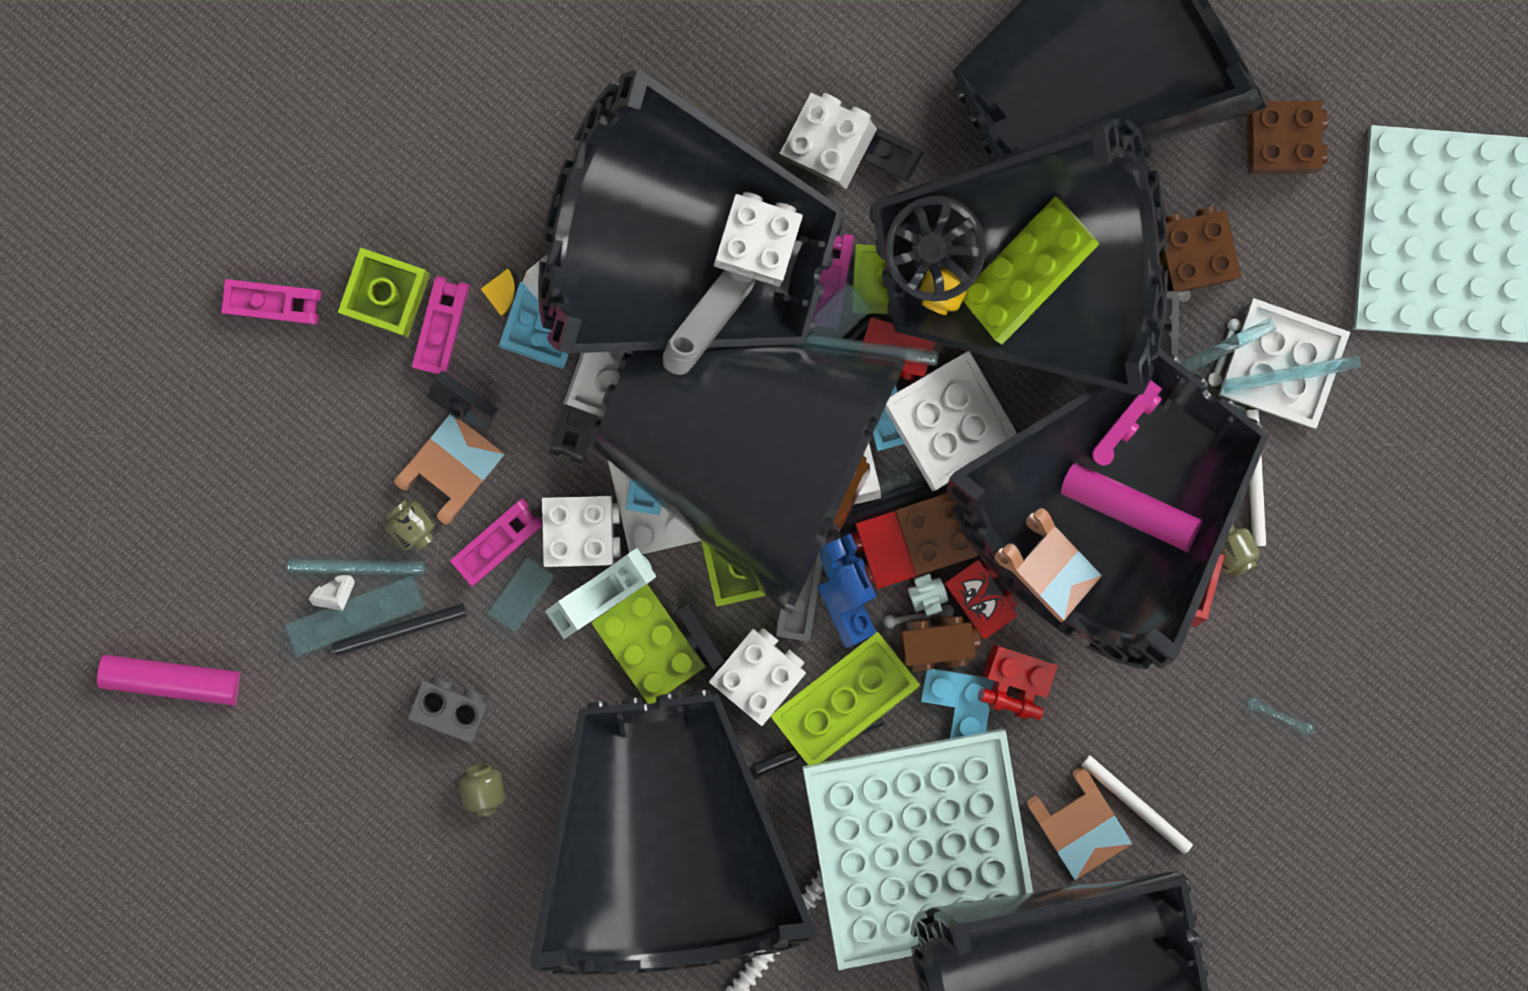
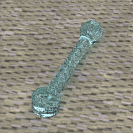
(1254, 704)

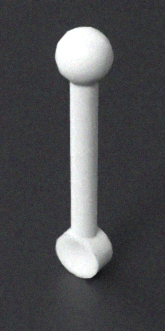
(1215, 378)

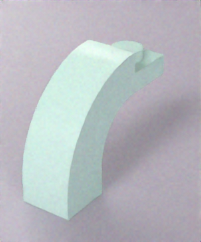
(601, 593)

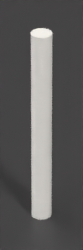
(1257, 496)
(1136, 804)

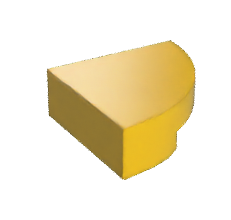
(501, 292)

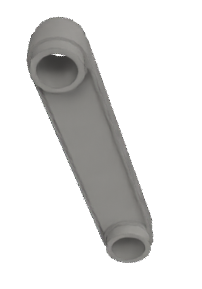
(705, 321)

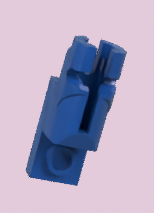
(846, 590)

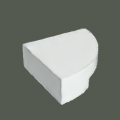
(333, 594)

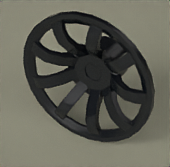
(933, 248)

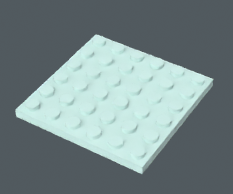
(1444, 235)
(912, 836)

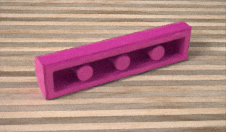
(1131, 507)
(168, 679)

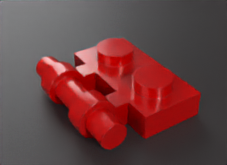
(1019, 671)

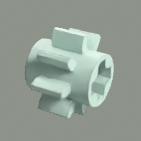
(928, 594)

